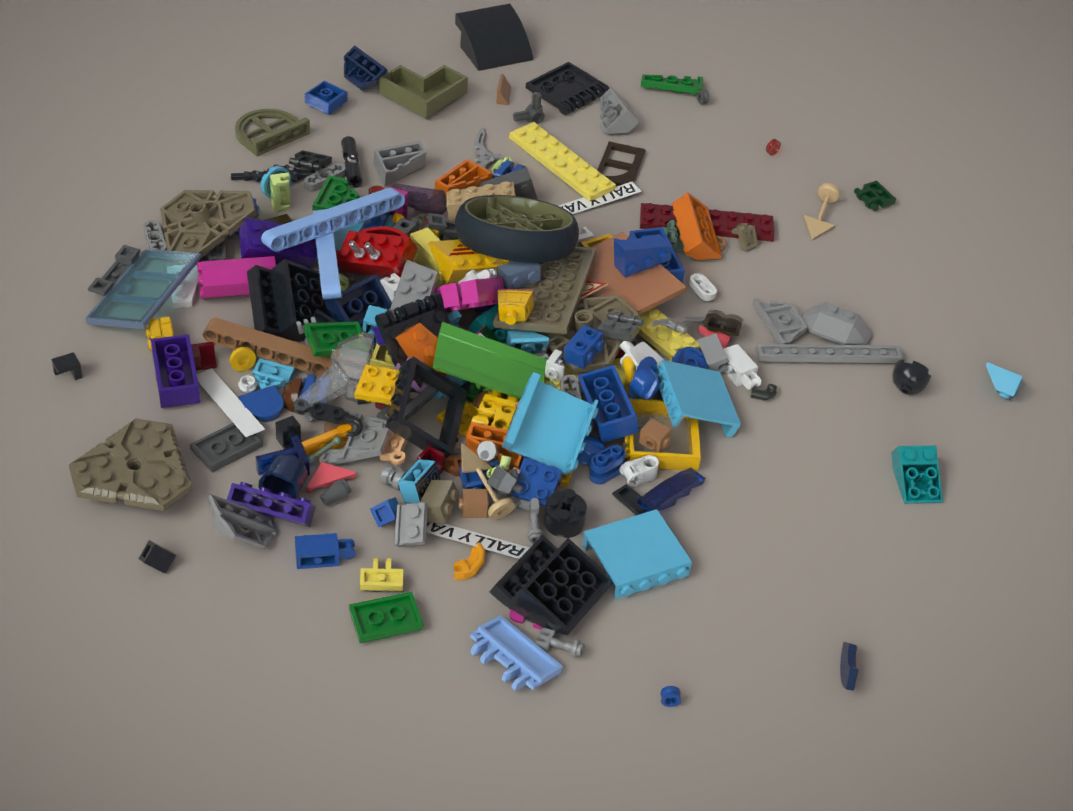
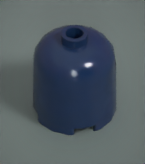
(285, 475)

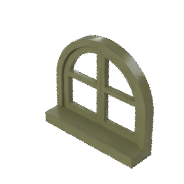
(273, 138)

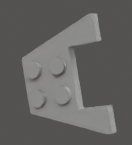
(367, 444)

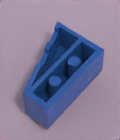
(640, 254)

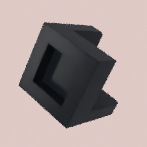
(67, 363)
(157, 556)

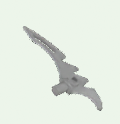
(485, 157)
(676, 324)

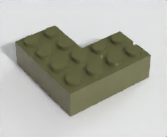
(423, 94)

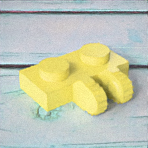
(381, 579)

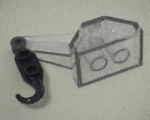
(338, 381)

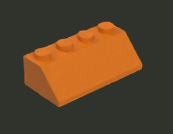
(696, 228)

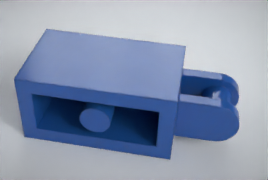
(322, 550)

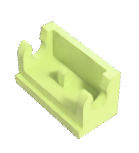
(280, 191)

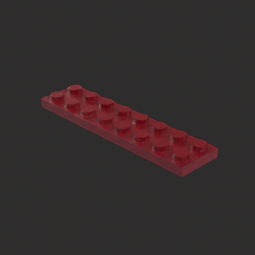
(723, 221)

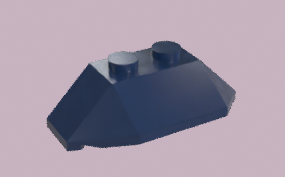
(362, 69)

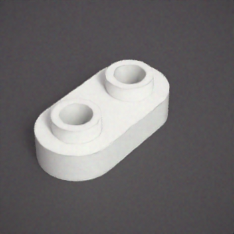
(702, 287)

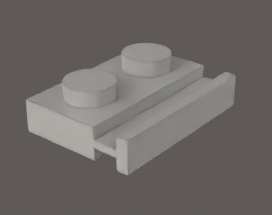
(411, 524)

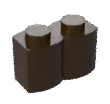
(719, 321)

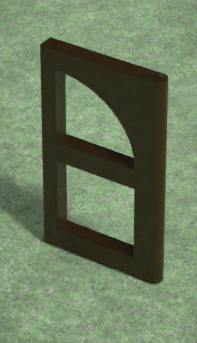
(632, 169)

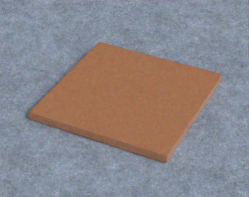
(639, 290)

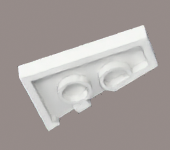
(186, 291)

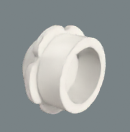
(247, 384)

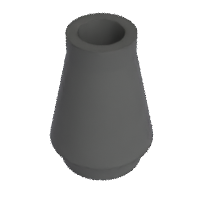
(337, 491)

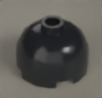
(910, 377)

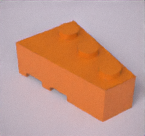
(463, 176)
(420, 343)
(479, 432)

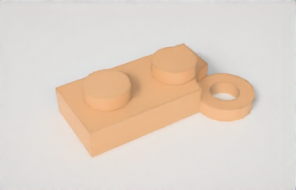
(394, 449)

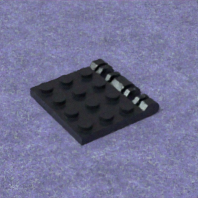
(567, 87)
(407, 316)

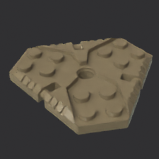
(202, 219)
(592, 314)
(142, 463)

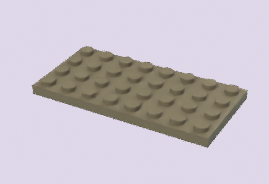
(556, 293)

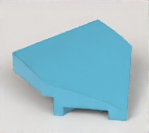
(271, 373)

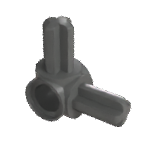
(533, 112)

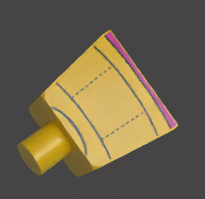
(515, 305)

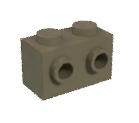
(440, 498)

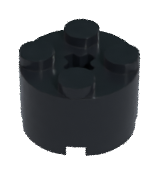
(565, 513)

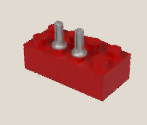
(376, 251)

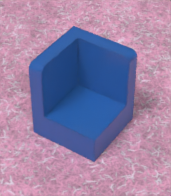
(385, 511)

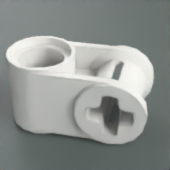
(640, 470)

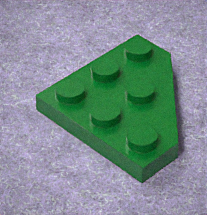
(334, 193)

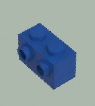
(583, 347)

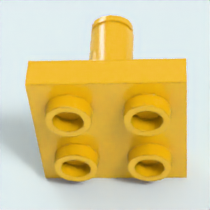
(376, 384)

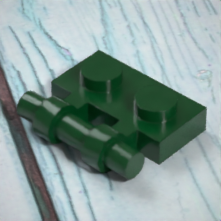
(878, 195)

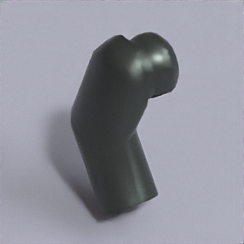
(766, 394)

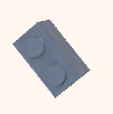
(519, 274)

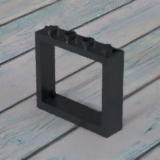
(453, 413)

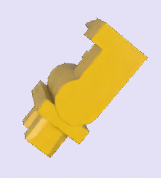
(496, 409)

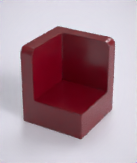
(204, 356)
(433, 454)

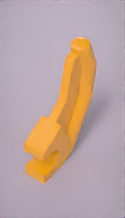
(468, 568)

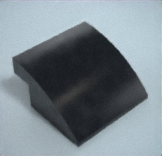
(493, 37)
(284, 297)
(552, 585)

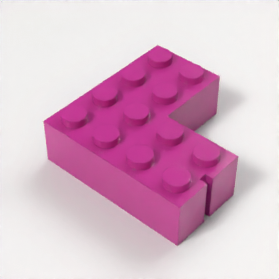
(470, 293)

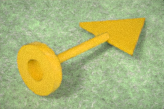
(242, 359)

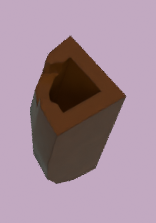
(291, 393)

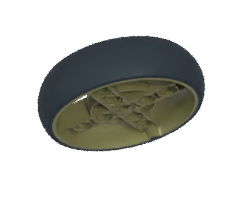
(496, 231)

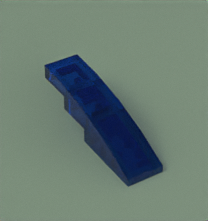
(671, 489)

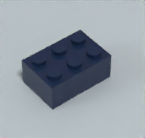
(356, 299)

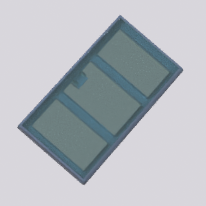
(143, 289)

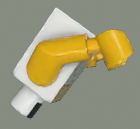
(633, 357)

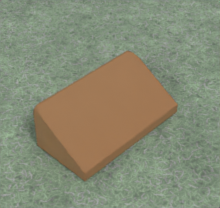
(503, 91)

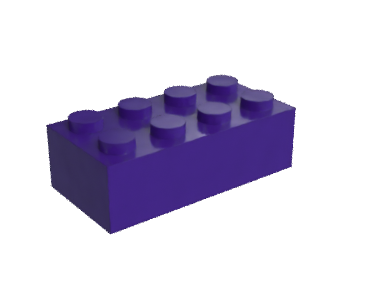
(252, 246)
(175, 371)

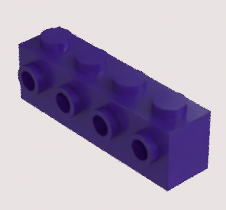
(271, 504)

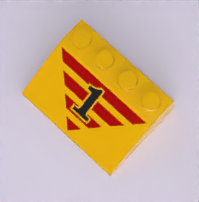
(456, 260)

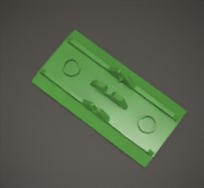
(485, 361)

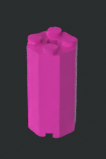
(229, 276)

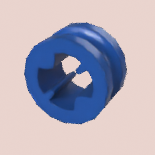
(670, 696)

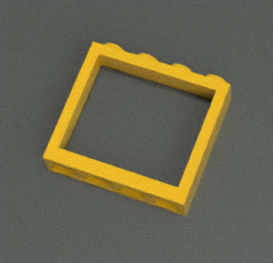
(666, 460)

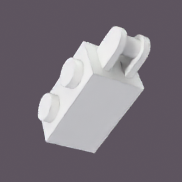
(741, 367)

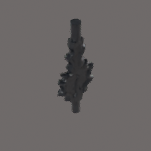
(257, 176)

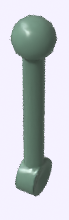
(337, 440)

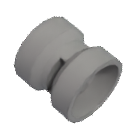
(392, 476)

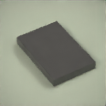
(224, 447)

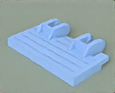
(514, 648)

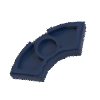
(848, 667)

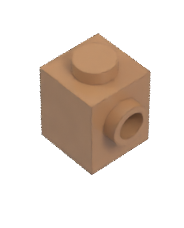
(655, 435)
(473, 503)

